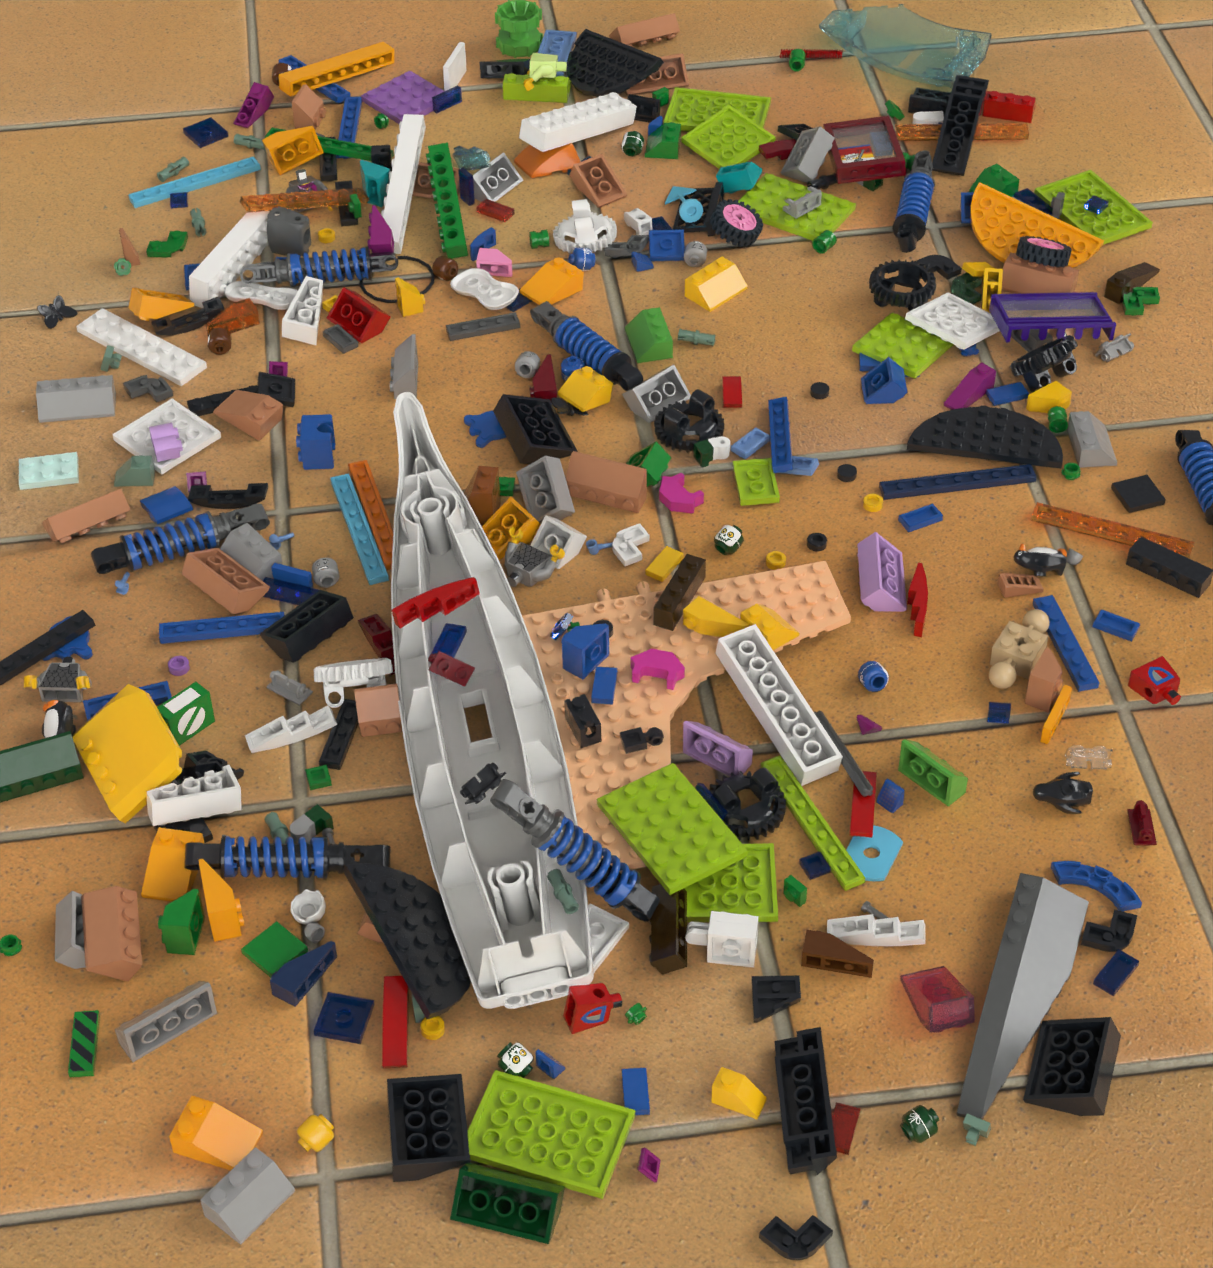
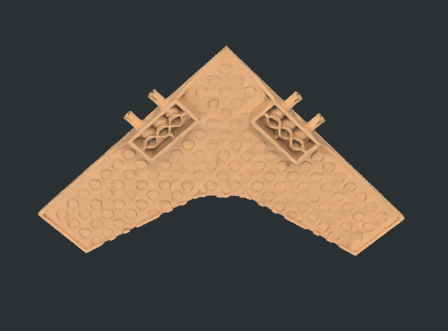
(800, 594)

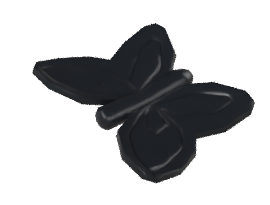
(56, 311)
(564, 408)

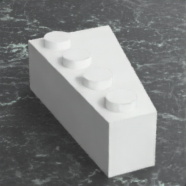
(303, 314)
(195, 798)

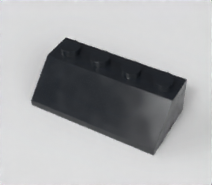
(307, 625)

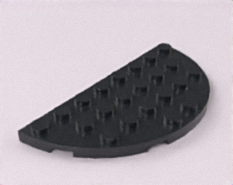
(607, 66)
(988, 435)
(415, 932)

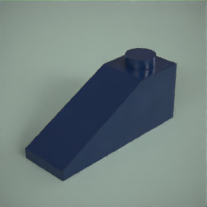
(301, 974)

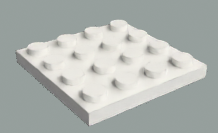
(954, 320)
(192, 430)

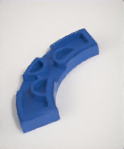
(1099, 879)

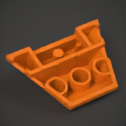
(539, 163)

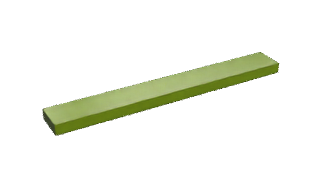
(815, 825)

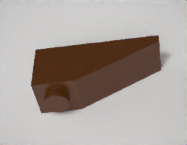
(831, 954)

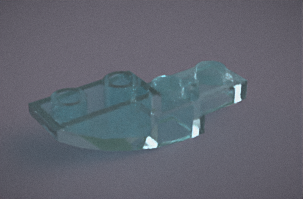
(471, 158)

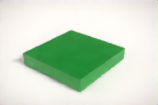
(274, 948)

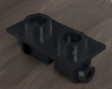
(476, 790)

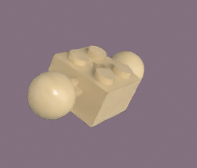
(1018, 649)

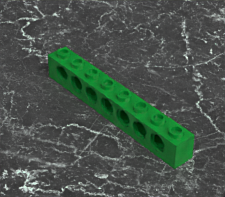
(448, 203)

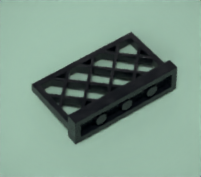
(928, 100)
(716, 195)

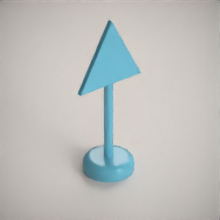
(690, 209)

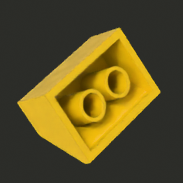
(714, 284)

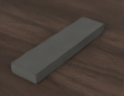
(482, 326)

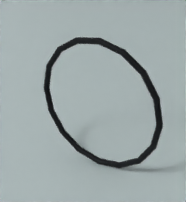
(395, 301)

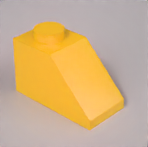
(408, 298)
(1049, 397)
(737, 1093)

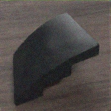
(200, 762)

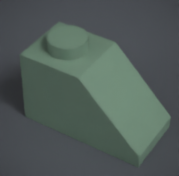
(136, 472)

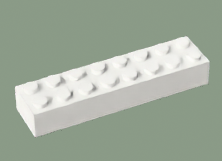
(577, 122)
(228, 257)
(778, 705)

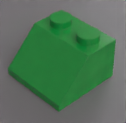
(664, 142)
(998, 179)
(653, 459)
(182, 923)

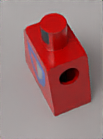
(1156, 681)
(589, 1006)

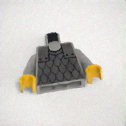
(527, 563)
(60, 682)

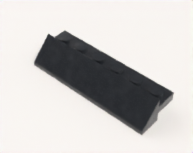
(805, 1102)

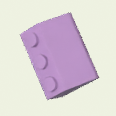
(715, 749)

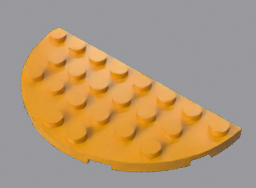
(1003, 220)

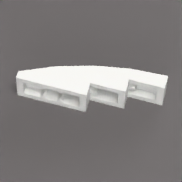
(285, 732)
(880, 932)

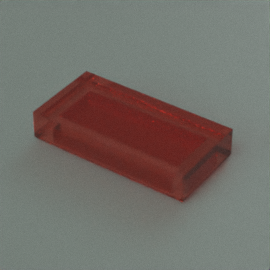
(495, 210)
(844, 1123)

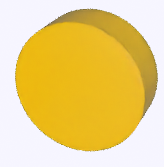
(326, 235)
(873, 502)
(775, 560)
(432, 1028)

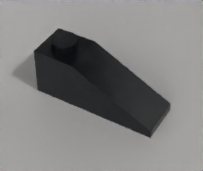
(499, 68)

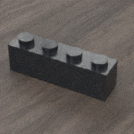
(1169, 567)

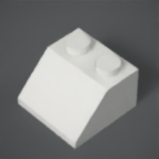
(556, 532)

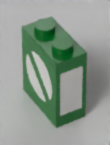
(188, 712)

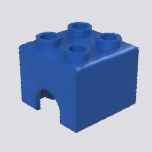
(316, 441)

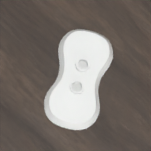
(488, 291)
(270, 296)

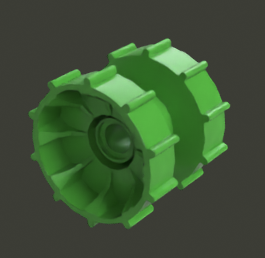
(518, 28)

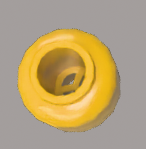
(315, 1133)

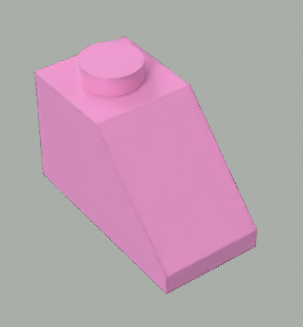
(494, 262)

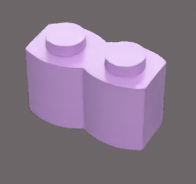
(165, 441)

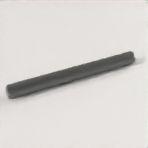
(847, 760)

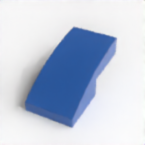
(485, 240)

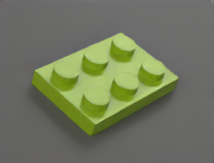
(755, 482)

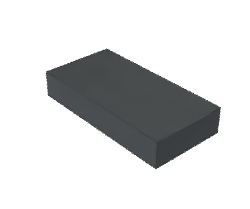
(340, 338)

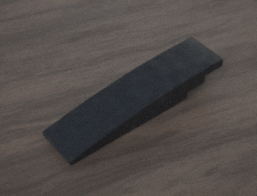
(960, 125)

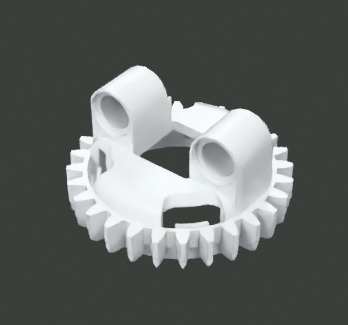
(585, 235)
(351, 673)

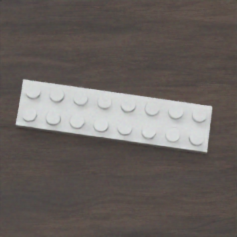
(142, 347)

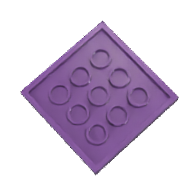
(403, 96)

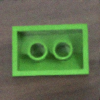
(649, 336)
(931, 772)

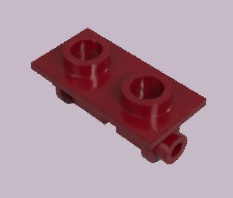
(450, 668)
(1141, 824)

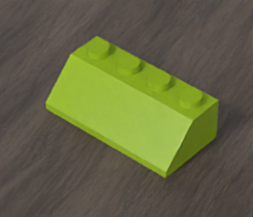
(544, 89)

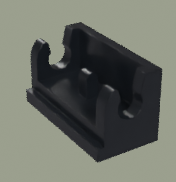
(647, 108)
(381, 155)

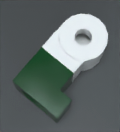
(711, 450)

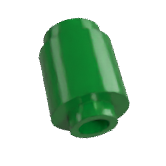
(797, 59)

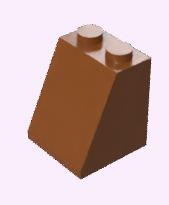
(484, 492)

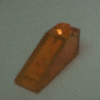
(236, 317)

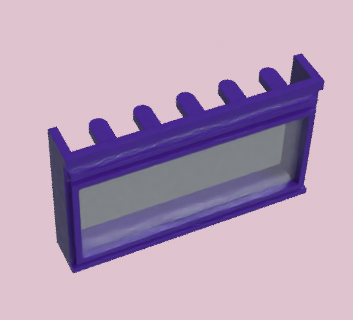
(1050, 311)

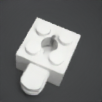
(728, 938)

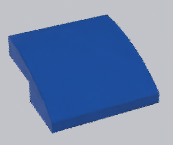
(166, 505)

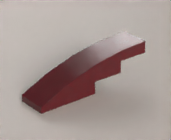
(777, 148)
(379, 637)

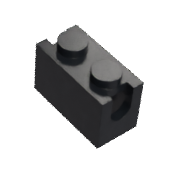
(580, 716)

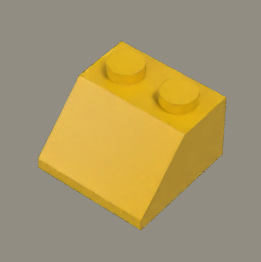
(586, 389)
(771, 625)

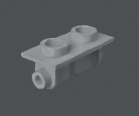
(1109, 350)
(288, 688)

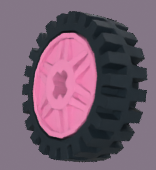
(736, 222)
(1043, 251)

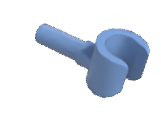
(276, 541)
(594, 548)
(123, 587)

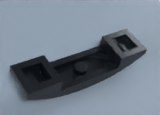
(189, 322)
(227, 499)

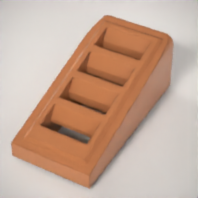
(129, 251)
(1013, 584)

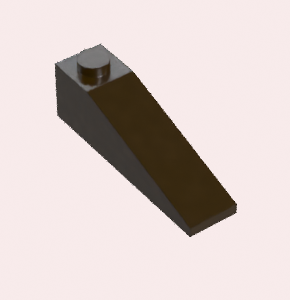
(1127, 279)

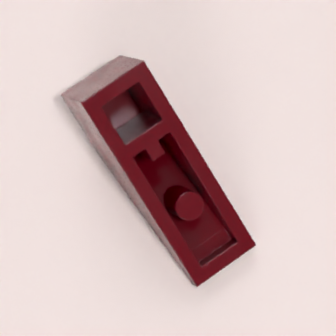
(544, 381)

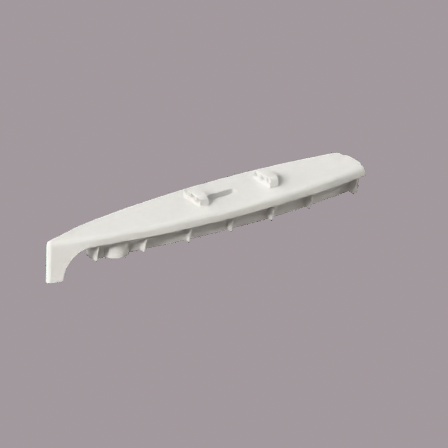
(488, 873)

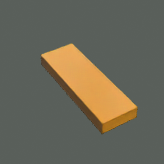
(1056, 714)

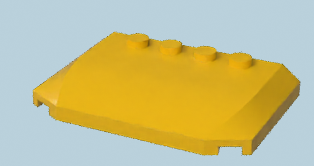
(128, 751)

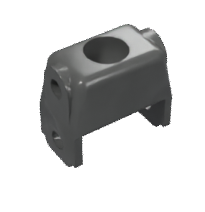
(288, 232)

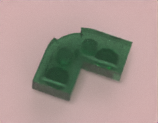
(964, 288)

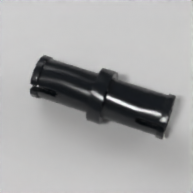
(823, 181)

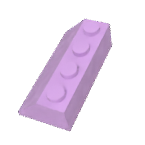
(881, 575)

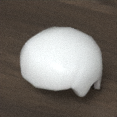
(308, 907)

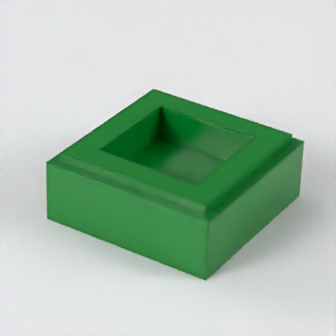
(318, 777)

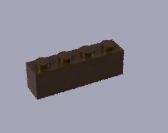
(679, 592)
(669, 931)

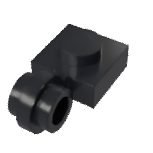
(636, 740)

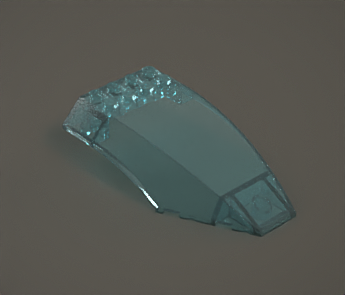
(907, 43)

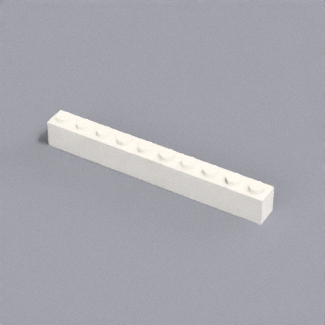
(403, 176)

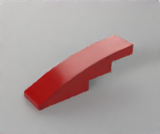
(440, 599)
(918, 599)
(863, 809)
(395, 1022)

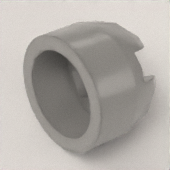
(1073, 557)
(314, 932)

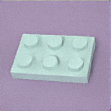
(48, 470)

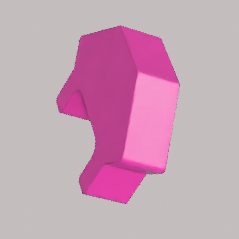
(676, 497)
(657, 664)

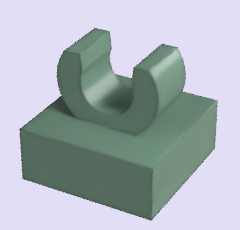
(110, 359)
(976, 1127)

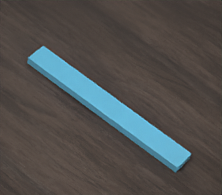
(194, 182)
(359, 529)

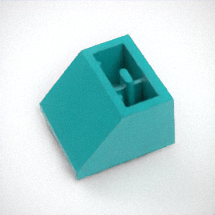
(739, 176)
(374, 182)

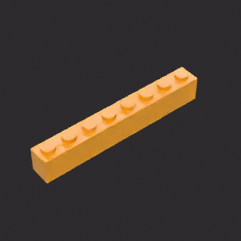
(337, 68)

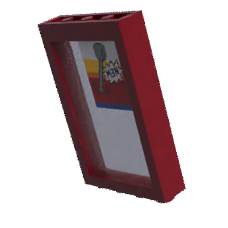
(865, 150)

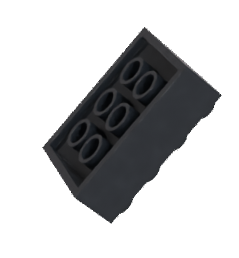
(533, 428)
(1073, 1065)
(426, 1125)

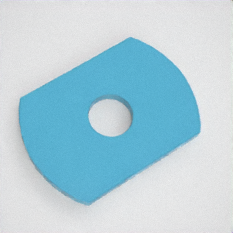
(882, 840)

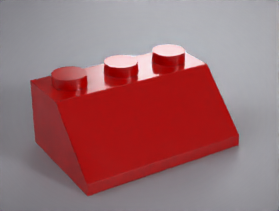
(1009, 106)
(357, 316)

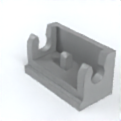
(803, 204)

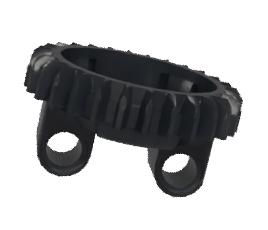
(908, 276)
(1052, 355)
(674, 423)
(758, 816)

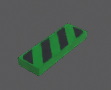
(84, 1043)

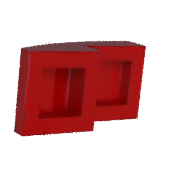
(732, 391)

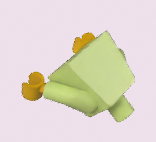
(543, 67)

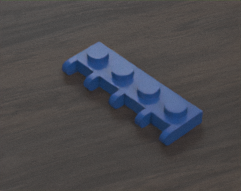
(159, 693)

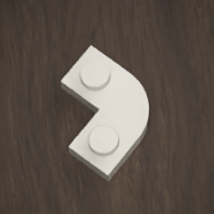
(626, 541)

